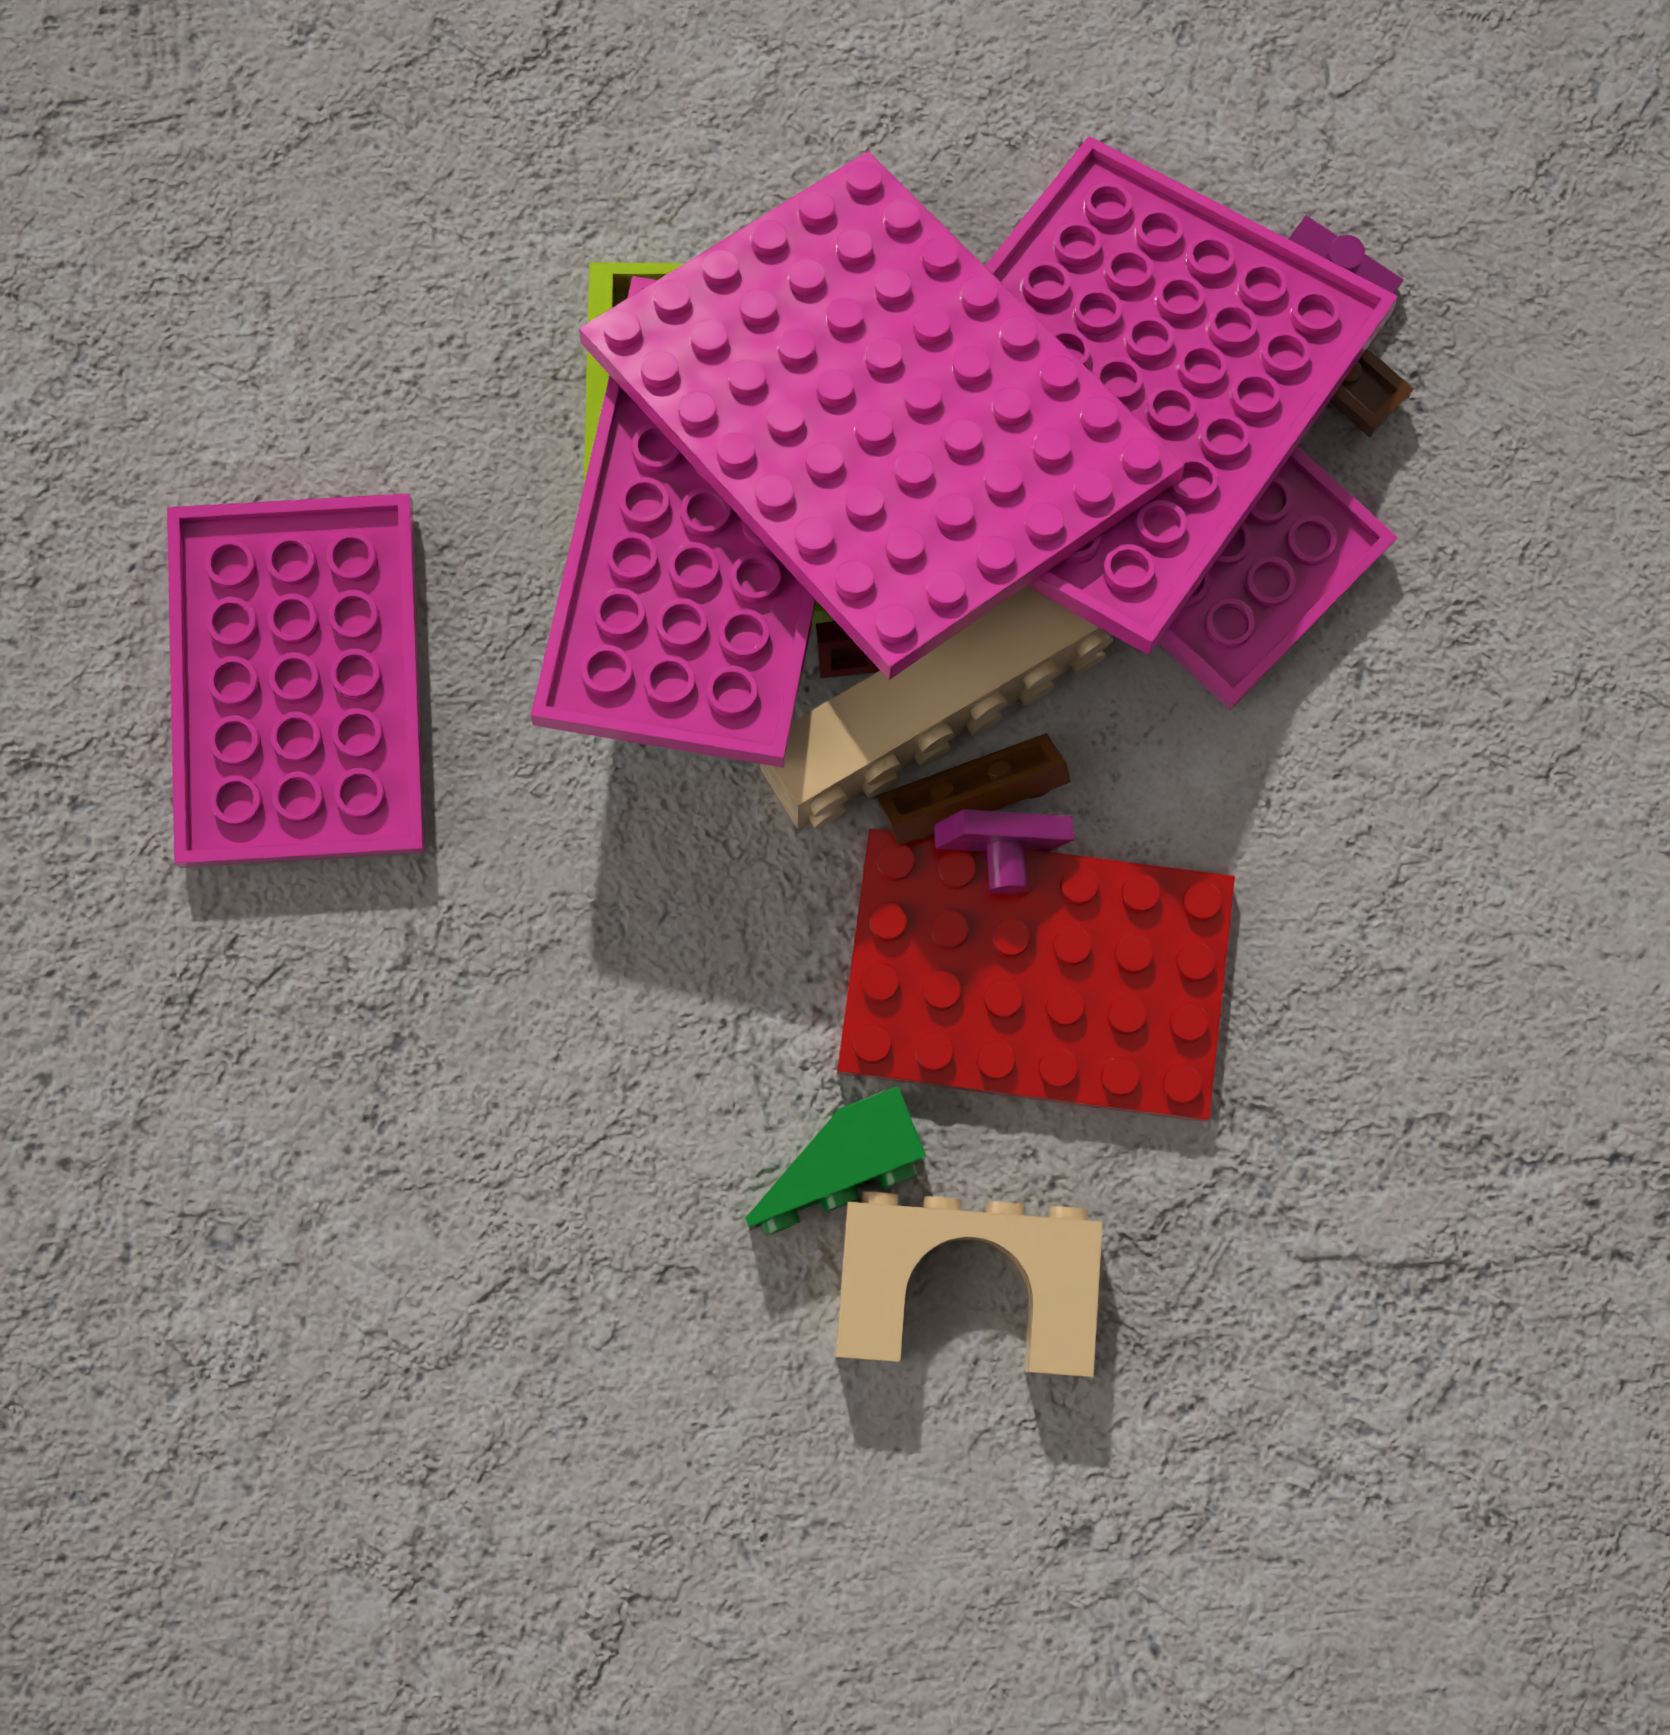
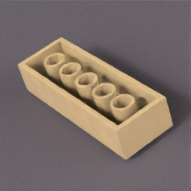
(960, 686)

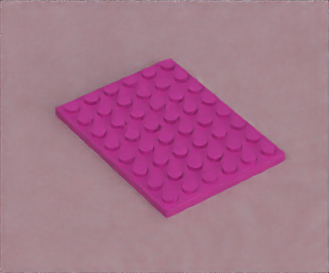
(1207, 337)
(880, 411)

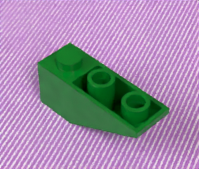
(853, 1149)

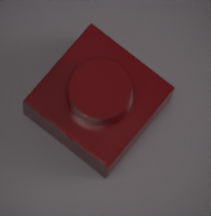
(839, 653)

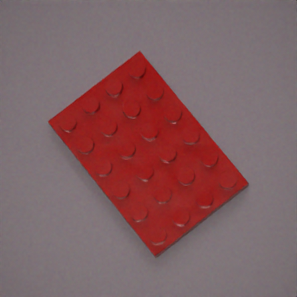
(1063, 993)

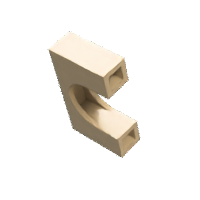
(1053, 1254)

